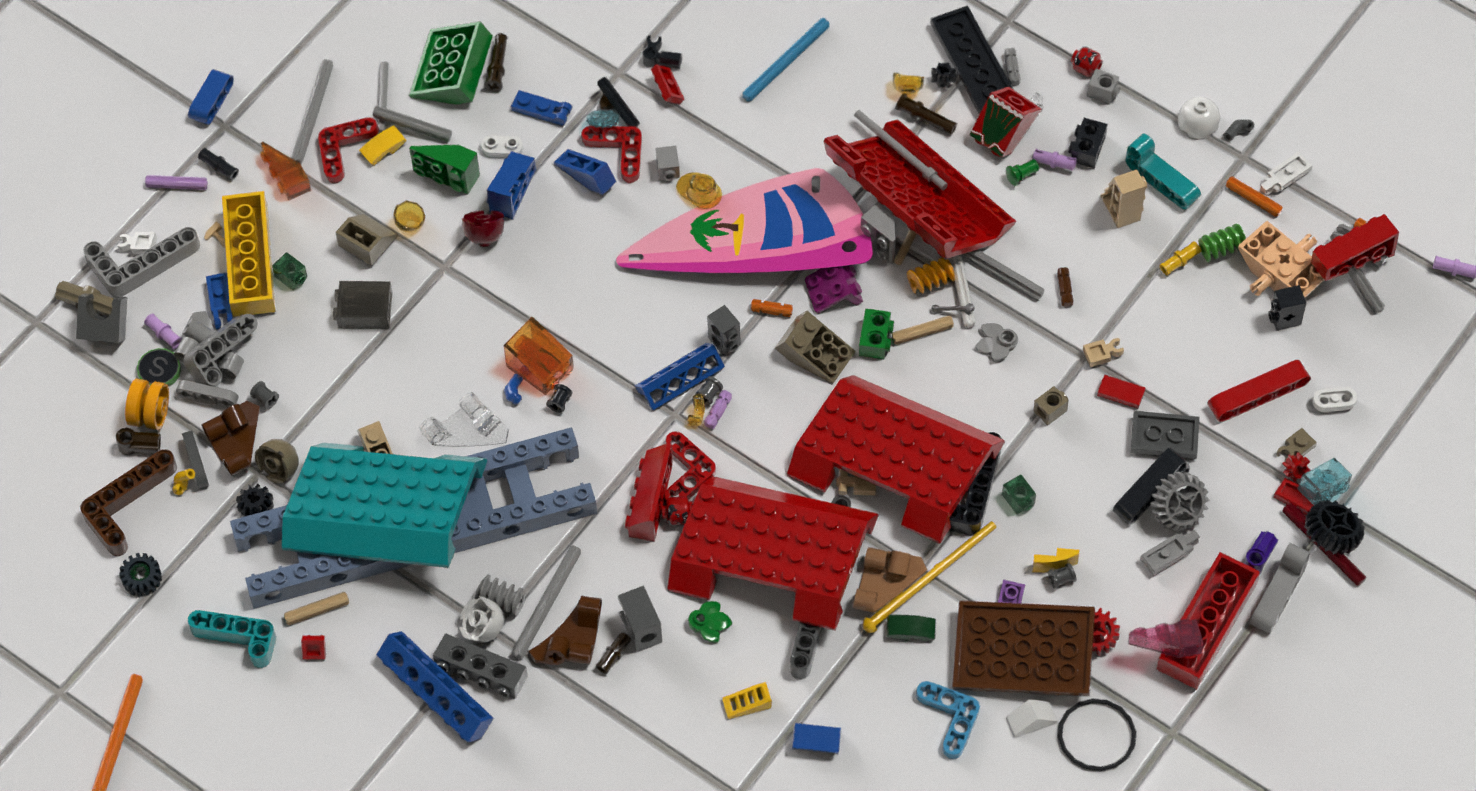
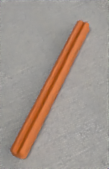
(118, 733)

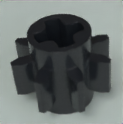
(943, 75)

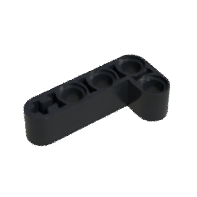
(1140, 496)

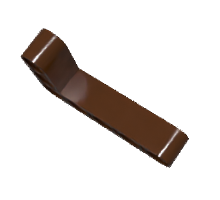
(123, 497)

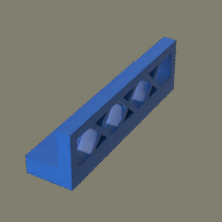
(676, 368)

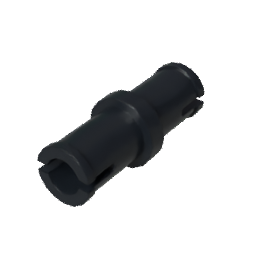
(218, 163)

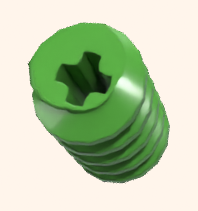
(1221, 241)

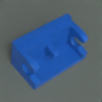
(817, 738)

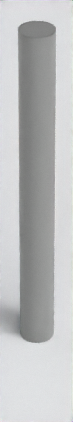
(383, 84)

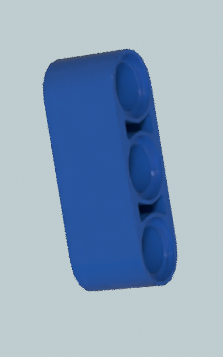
(210, 96)

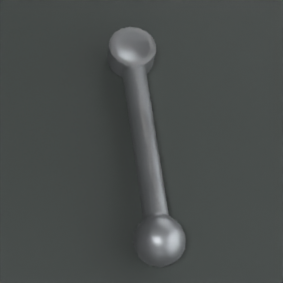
(969, 307)

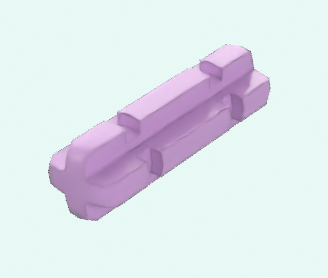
(718, 409)

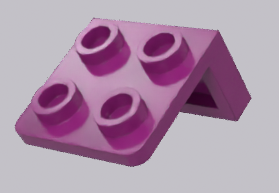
(833, 285)

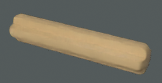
(922, 329)
(316, 608)

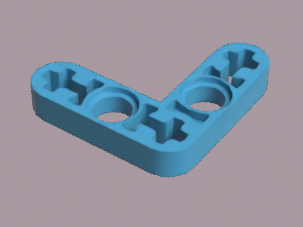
(957, 709)

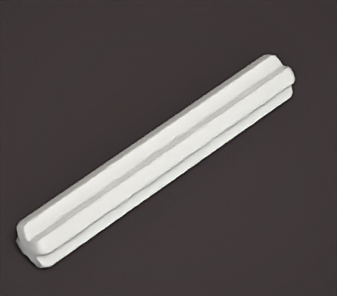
(962, 290)

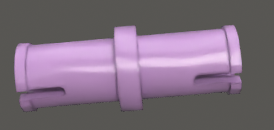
(1054, 159)
(1455, 267)
(162, 331)

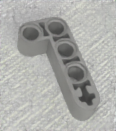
(222, 345)
(1280, 588)

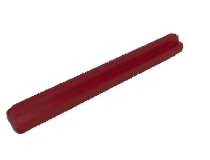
(1340, 561)

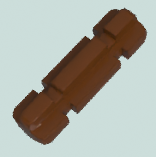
(1065, 287)

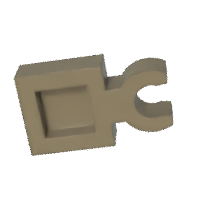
(1298, 442)

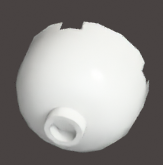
(1199, 117)
(481, 620)

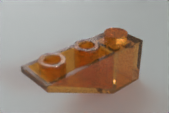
(288, 172)

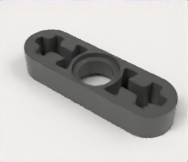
(195, 459)

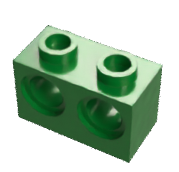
(872, 333)

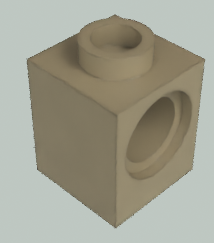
(1047, 412)

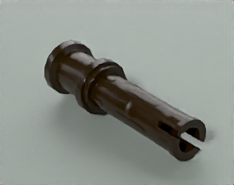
(495, 69)
(917, 110)

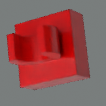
(313, 647)

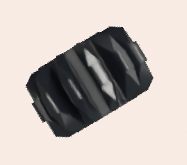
(259, 495)

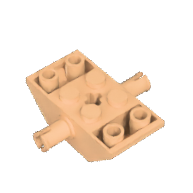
(1279, 260)

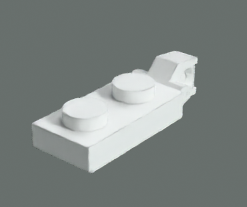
(1285, 174)

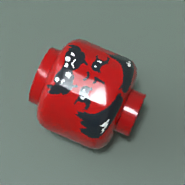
(1086, 61)
(676, 510)

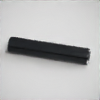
(617, 102)

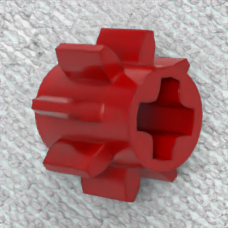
(1296, 466)

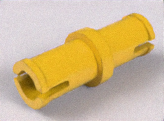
(1180, 258)

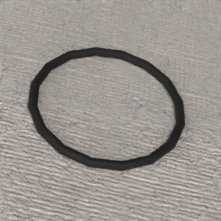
(1090, 767)

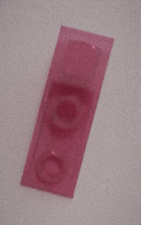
(1173, 639)

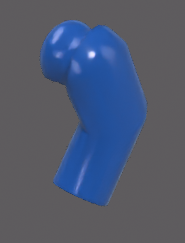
(511, 390)

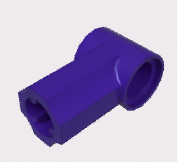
(1261, 550)

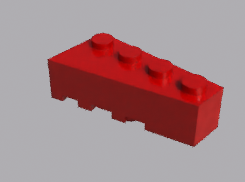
(1356, 248)

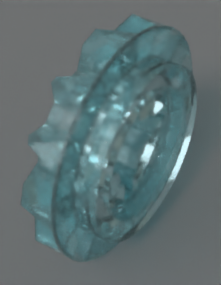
(602, 118)

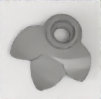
(994, 343)

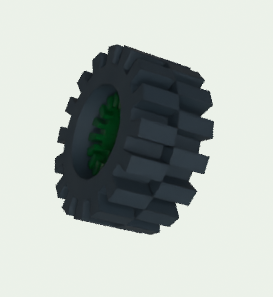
(129, 574)

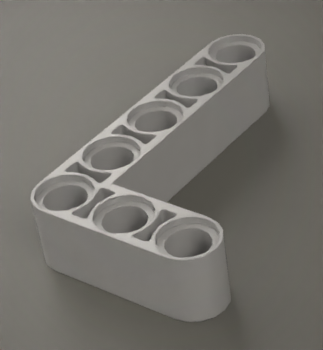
(140, 263)

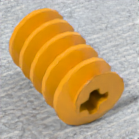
(930, 274)

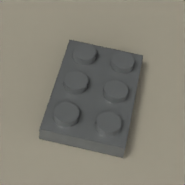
(1159, 431)

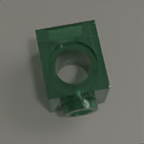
(287, 264)
(1019, 486)

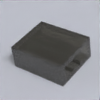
(363, 305)

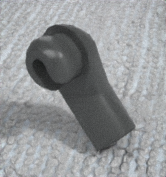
(1238, 127)

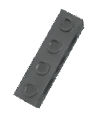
(494, 664)

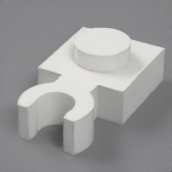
(138, 243)

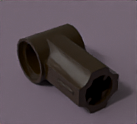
(139, 441)

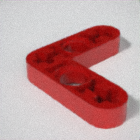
(338, 139)
(622, 141)
(695, 469)

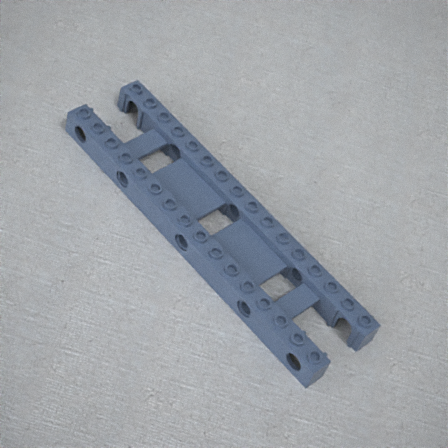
(476, 525)

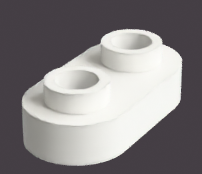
(501, 146)
(1333, 398)

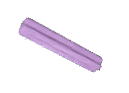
(176, 182)

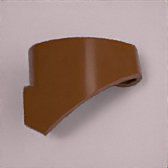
(234, 435)
(574, 638)

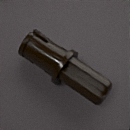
(613, 653)

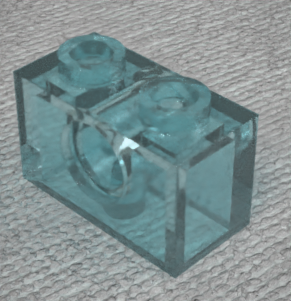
(1325, 481)

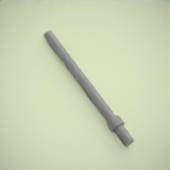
(928, 172)

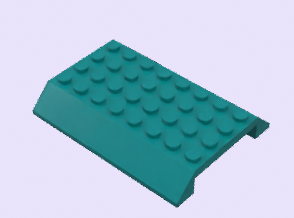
(378, 505)

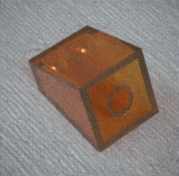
(537, 356)

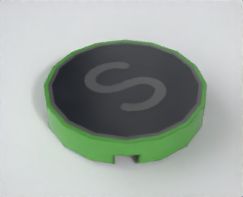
(159, 366)

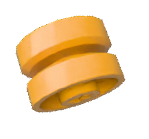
(147, 404)

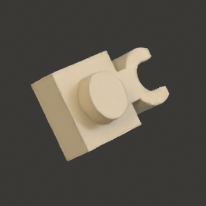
(1100, 353)

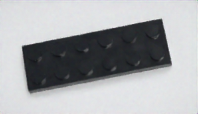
(970, 54)

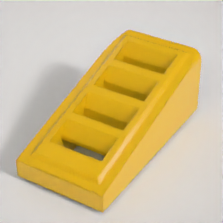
(757, 706)

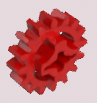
(1102, 639)

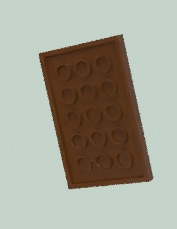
(1024, 648)

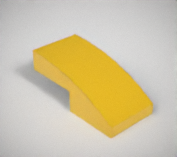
(386, 141)
(1044, 563)

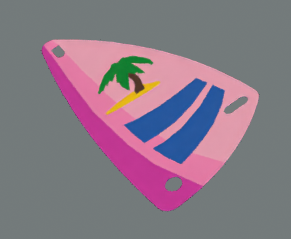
(760, 230)

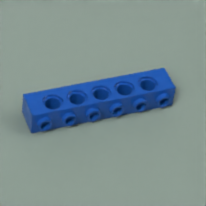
(434, 686)

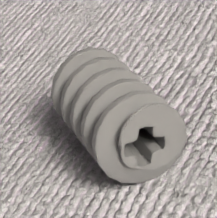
(502, 596)

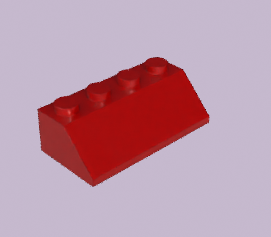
(650, 493)

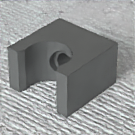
(98, 328)
(640, 619)

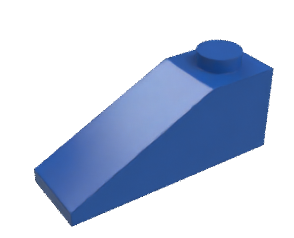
(587, 171)

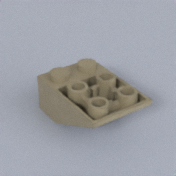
(815, 347)

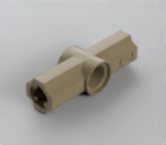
(69, 293)

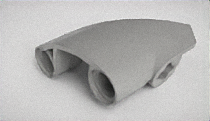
(197, 330)

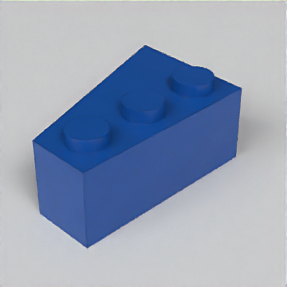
(510, 184)

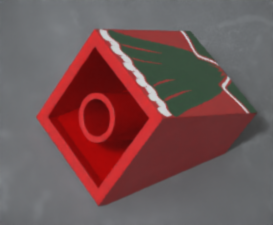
(1004, 121)

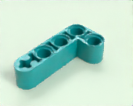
(1159, 173)
(205, 624)

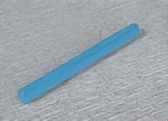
(785, 59)

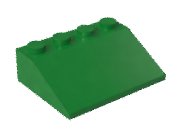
(452, 63)

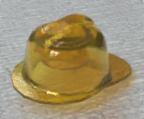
(699, 190)

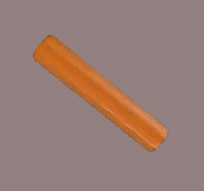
(1254, 196)

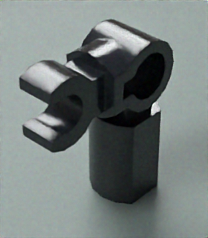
(652, 56)

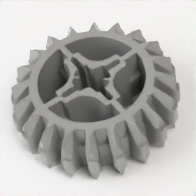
(1168, 502)

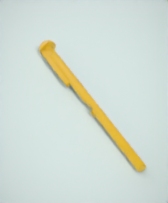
(870, 624)

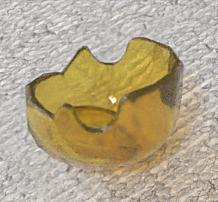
(907, 84)
(408, 216)

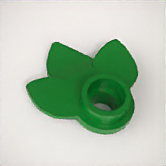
(712, 620)

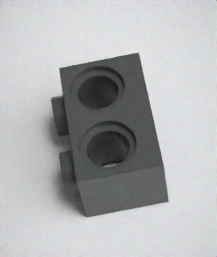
(724, 330)

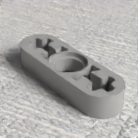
(206, 394)

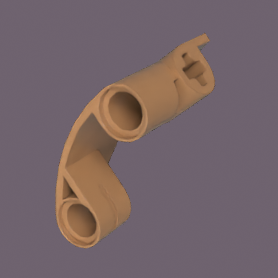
(886, 577)

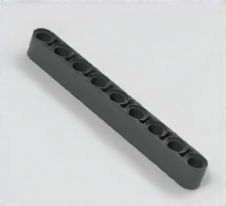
(807, 634)

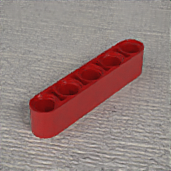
(1259, 390)

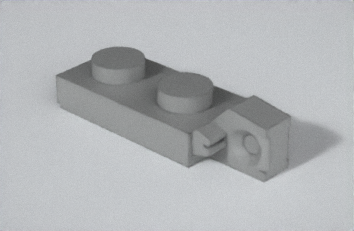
(1169, 551)

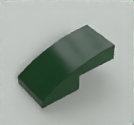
(911, 626)

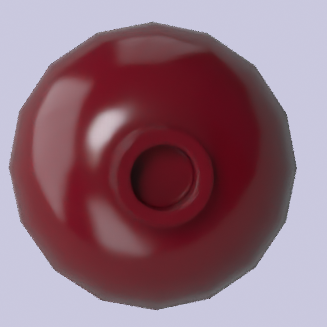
(482, 227)

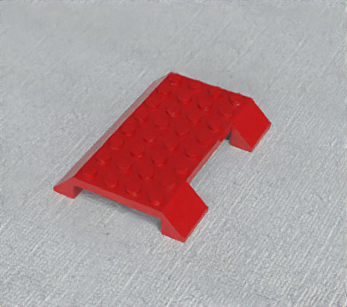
(946, 219)
(896, 448)
(770, 542)

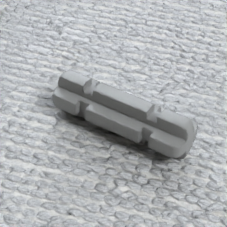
(1012, 66)

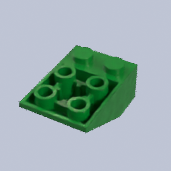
(447, 165)

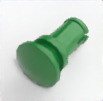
(1018, 173)

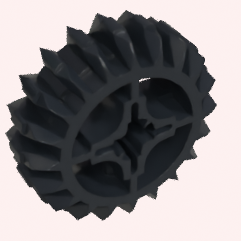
(1334, 527)

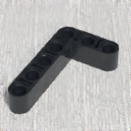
(976, 492)

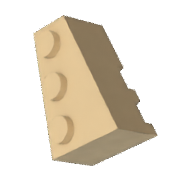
(1125, 198)

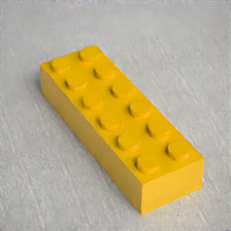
(248, 253)

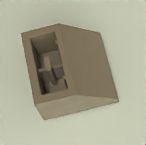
(364, 238)

